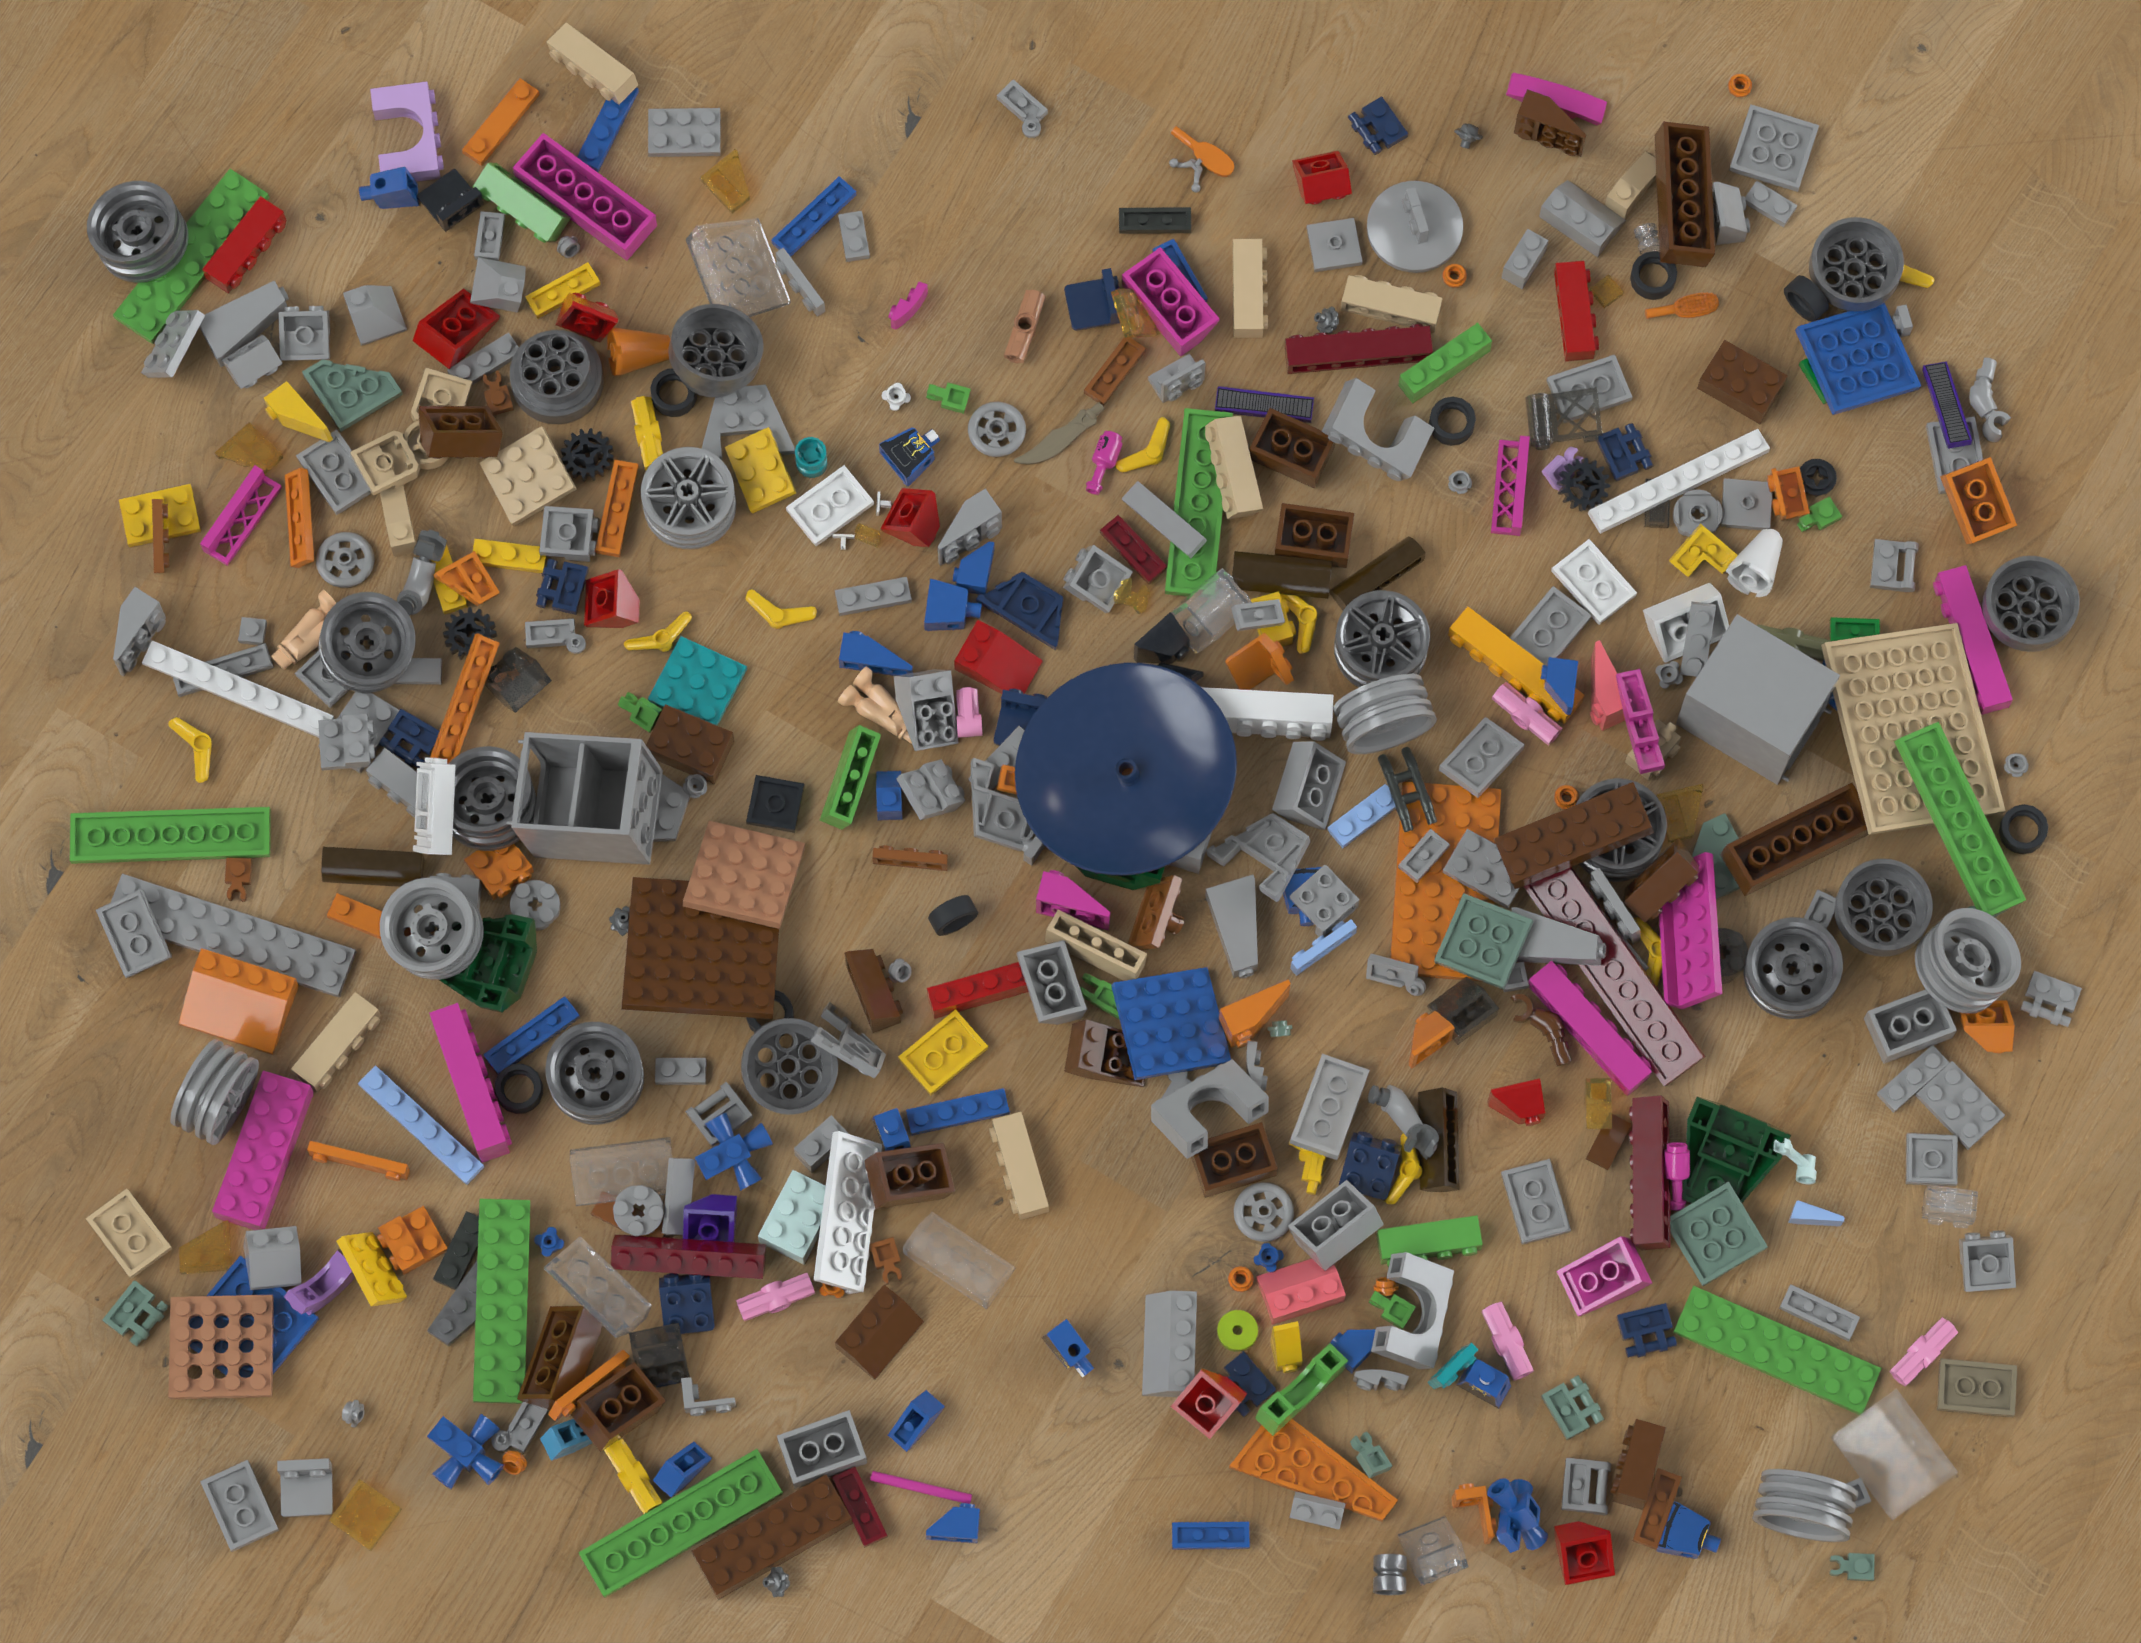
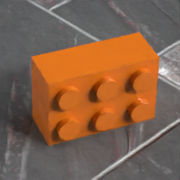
(1978, 500)

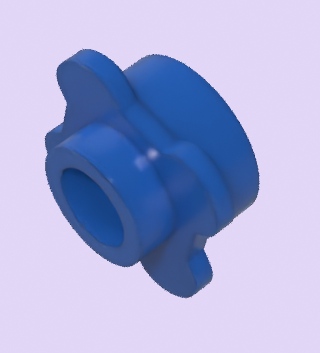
(548, 1249)
(1268, 1250)

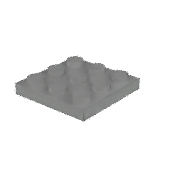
(1774, 148)

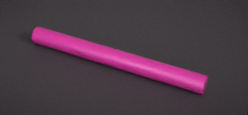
(921, 1487)

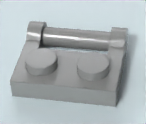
(1885, 565)
(736, 1111)
(1577, 1486)

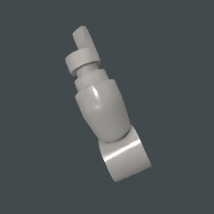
(1983, 402)

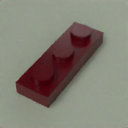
(1133, 549)
(859, 1507)

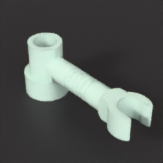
(1806, 1163)

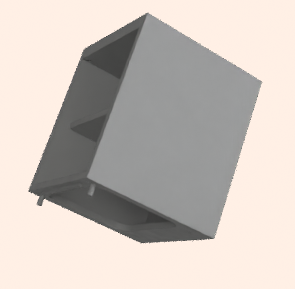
(1757, 699)
(606, 788)

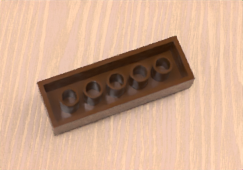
(1684, 194)
(1574, 835)
(1796, 839)
(772, 1537)

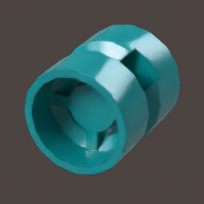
(811, 457)

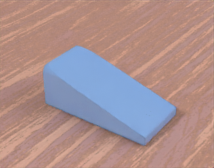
(1812, 1215)

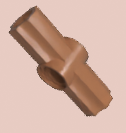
(1020, 338)

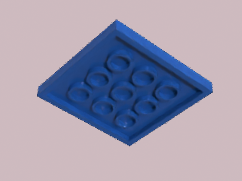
(1858, 358)
(1171, 1023)
(288, 1325)

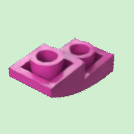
(906, 309)

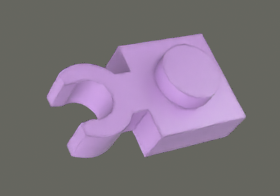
(1557, 465)

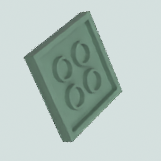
(1483, 941)
(1716, 1234)

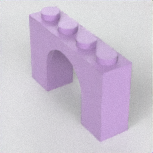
(415, 103)

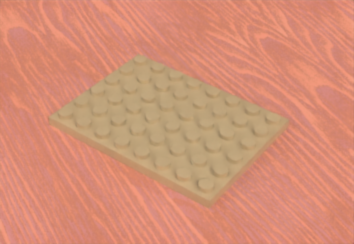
(1897, 687)

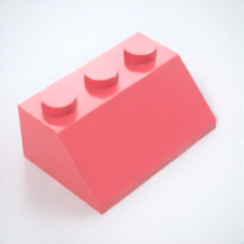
(1300, 1290)

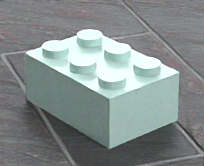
(795, 1218)

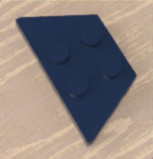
(1027, 606)

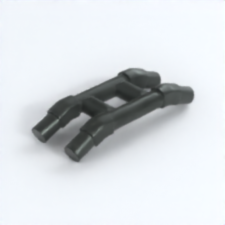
(1401, 800)

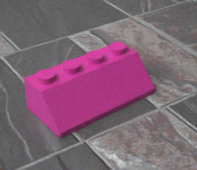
(1170, 301)

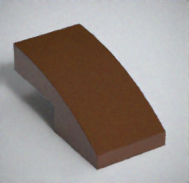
(1608, 1143)

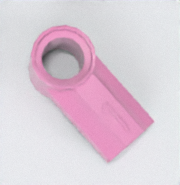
(968, 719)

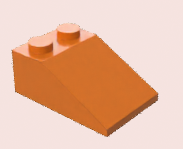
(1249, 1015)

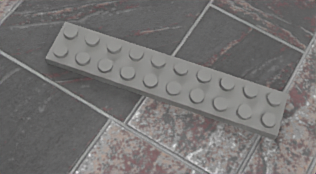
(209, 926)

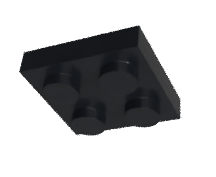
(775, 803)

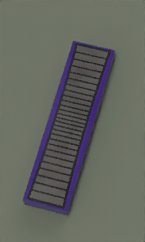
(1258, 403)
(1947, 405)

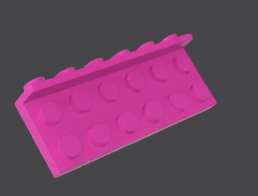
(1691, 941)

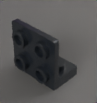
(450, 199)

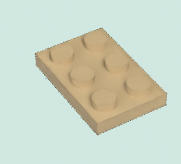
(129, 1233)

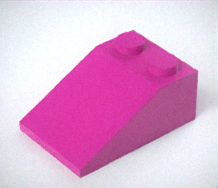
(1062, 894)
(1604, 1276)

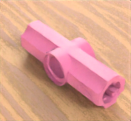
(1527, 713)
(775, 1297)
(1507, 1341)
(1923, 1351)

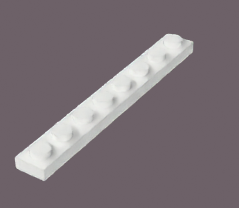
(1678, 481)
(234, 688)

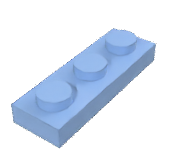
(1362, 816)
(1323, 946)

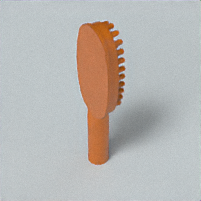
(1211, 156)
(1687, 306)

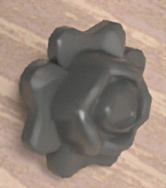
(1468, 134)
(1327, 320)
(620, 920)
(777, 1581)

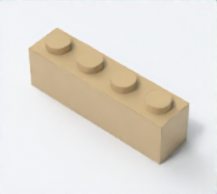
(592, 64)
(1248, 288)
(1390, 303)
(1233, 467)
(1096, 947)
(336, 1042)
(1020, 1166)

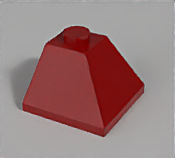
(913, 517)
(610, 601)
(1519, 1102)
(1584, 1552)

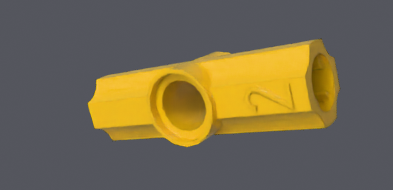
(646, 430)
(633, 1476)

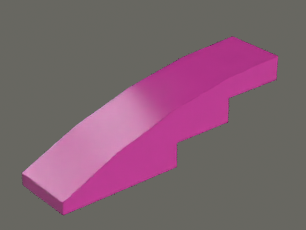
(1571, 101)
(1640, 721)

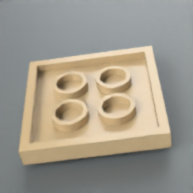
(528, 476)

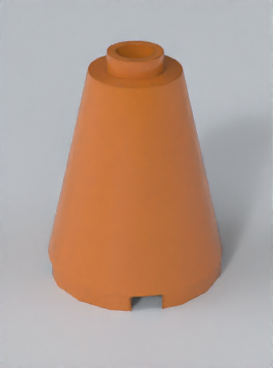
(635, 350)

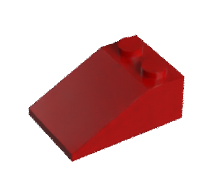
(586, 317)
(454, 328)
(996, 660)

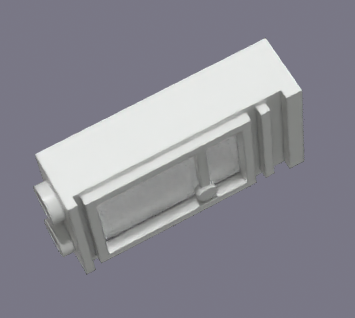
(434, 806)

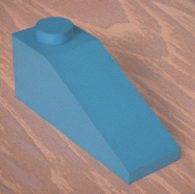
(564, 1439)

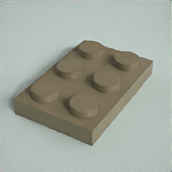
(1976, 1388)

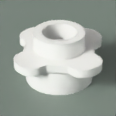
(896, 389)

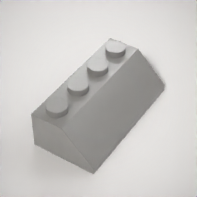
(1169, 1343)

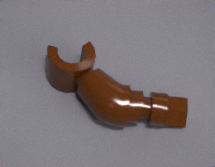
(1549, 1024)

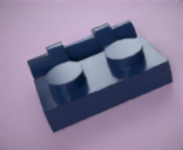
(1383, 121)
(1617, 454)
(569, 587)
(412, 731)
(1646, 1322)
(1251, 1380)

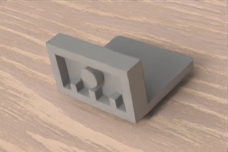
(1177, 378)
(1325, 900)
(306, 1487)

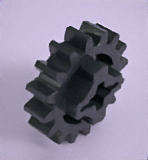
(599, 451)
(1581, 493)
(461, 632)

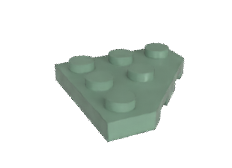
(350, 390)
(1712, 839)

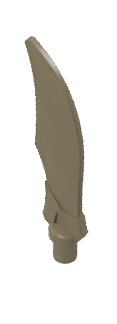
(1062, 437)

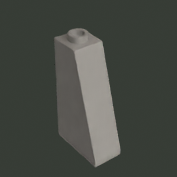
(242, 319)
(1235, 920)
(1559, 943)

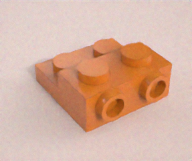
(500, 869)
(411, 1240)

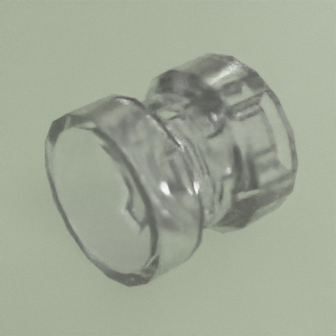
(1647, 237)

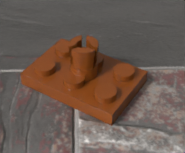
(1157, 914)

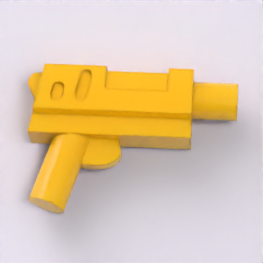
(1312, 1168)

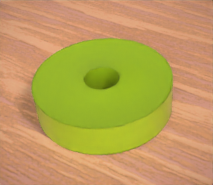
(1240, 1319)

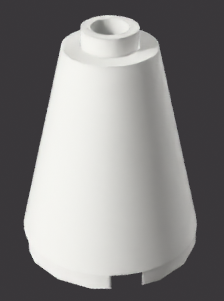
(1757, 564)

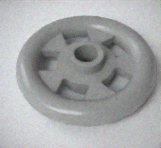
(993, 448)
(345, 579)
(1271, 1192)

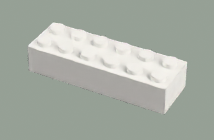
(1275, 713)

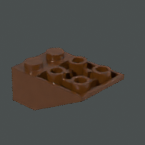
(1547, 123)
(1099, 1054)

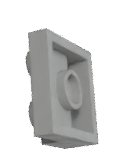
(304, 333)
(568, 533)
(1096, 577)
(346, 742)
(932, 790)
(1987, 1261)

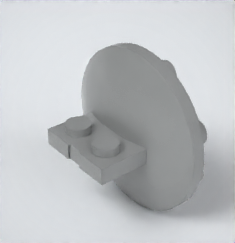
(1414, 226)

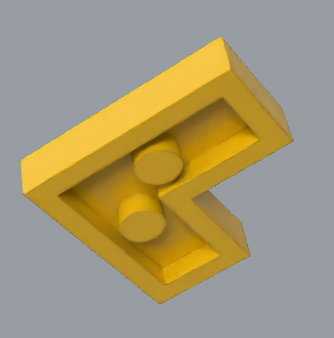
(1700, 546)

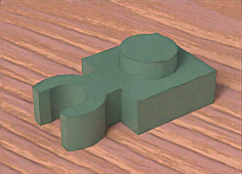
(1370, 1458)
(1857, 1566)

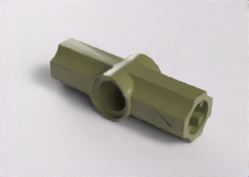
(1796, 638)

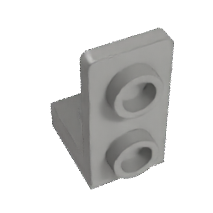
(691, 1393)

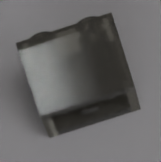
(516, 679)
(1466, 1008)
(660, 1354)

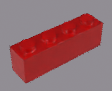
(244, 245)
(1575, 311)
(976, 990)

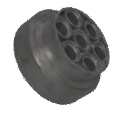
(1875, 244)
(710, 327)
(567, 402)
(2038, 576)
(1893, 879)
(807, 1095)

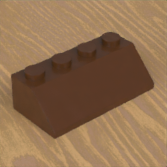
(560, 1355)

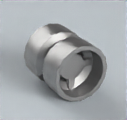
(1389, 1574)

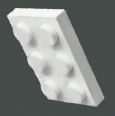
(830, 505)
(1594, 581)

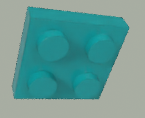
(1447, 1374)

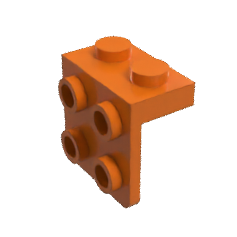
(1789, 493)
(1258, 662)
(1468, 1496)

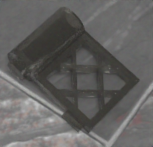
(1543, 418)

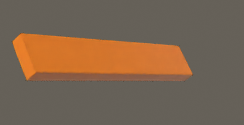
(465, 698)

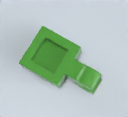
(952, 398)
(1821, 514)
(643, 711)
(1396, 1310)

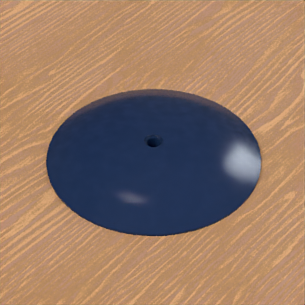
(1117, 721)

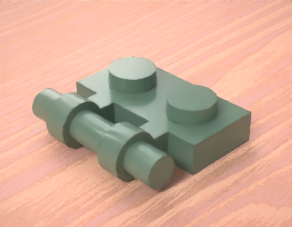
(129, 1309)
(1565, 1410)

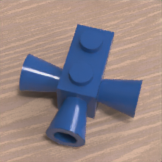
(732, 1151)
(465, 1450)
(1517, 1515)

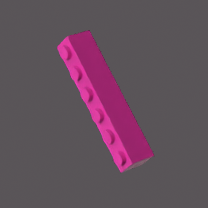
(1962, 607)
(1589, 1028)

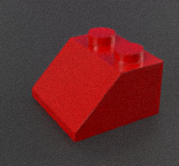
(1322, 177)
(1208, 1401)

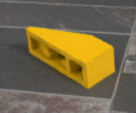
(294, 413)
(1286, 1347)

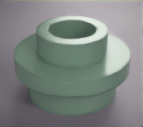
(1279, 1028)

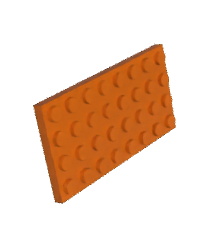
(1427, 907)

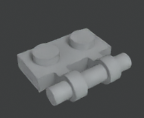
(2054, 993)

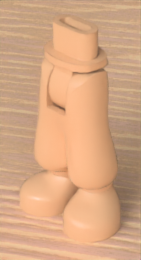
(305, 634)
(879, 705)

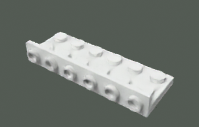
(846, 1215)

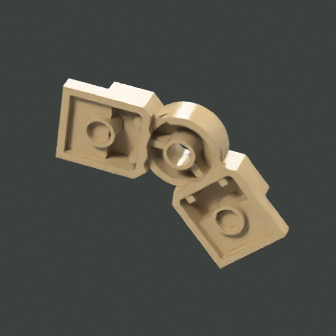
(400, 456)

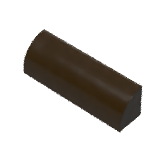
(1379, 572)
(1282, 574)
(371, 866)
(1440, 1111)

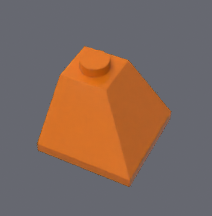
(1991, 1027)
(1429, 1036)

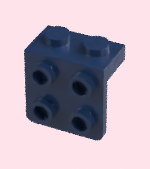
(1092, 303)
(1014, 712)
(1370, 1164)
(687, 1302)

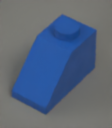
(975, 569)
(1560, 681)
(888, 795)
(1354, 1346)
(916, 1420)
(681, 1469)
(957, 1525)

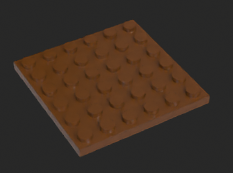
(695, 958)

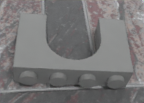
(1347, 428)
(1224, 1084)
(1432, 1287)

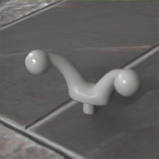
(1191, 163)

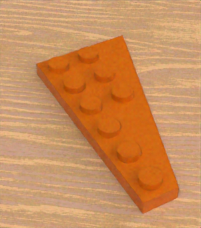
(1309, 1466)

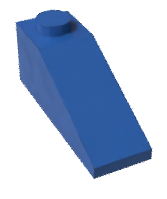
(862, 651)

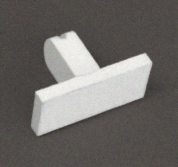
(883, 504)
(843, 537)

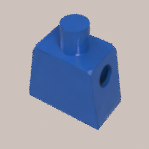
(391, 189)
(948, 607)

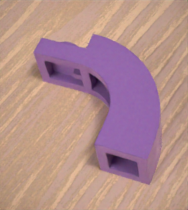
(322, 1287)

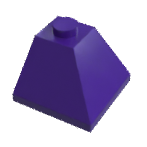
(711, 1218)

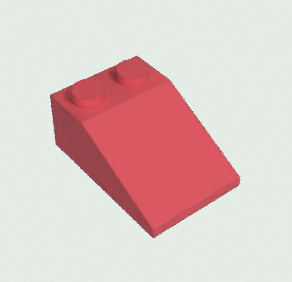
(1605, 697)

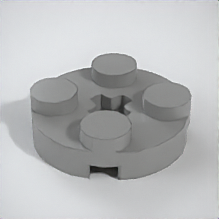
(1697, 500)
(540, 891)
(635, 1224)

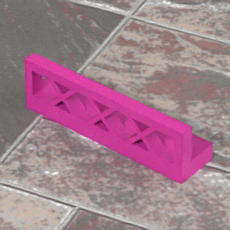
(1519, 487)
(233, 510)

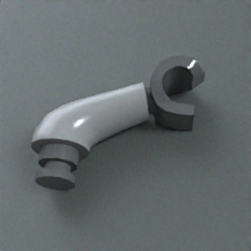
(420, 579)
(1402, 1112)

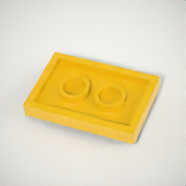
(760, 470)
(181, 514)
(943, 1052)
(372, 1269)

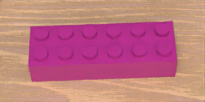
(585, 196)
(468, 1078)
(263, 1151)

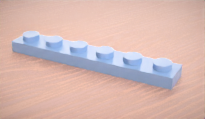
(421, 1125)

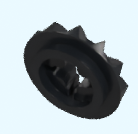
(1825, 471)

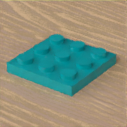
(697, 681)

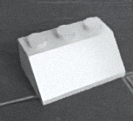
(1669, 620)

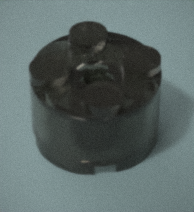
(1735, 952)

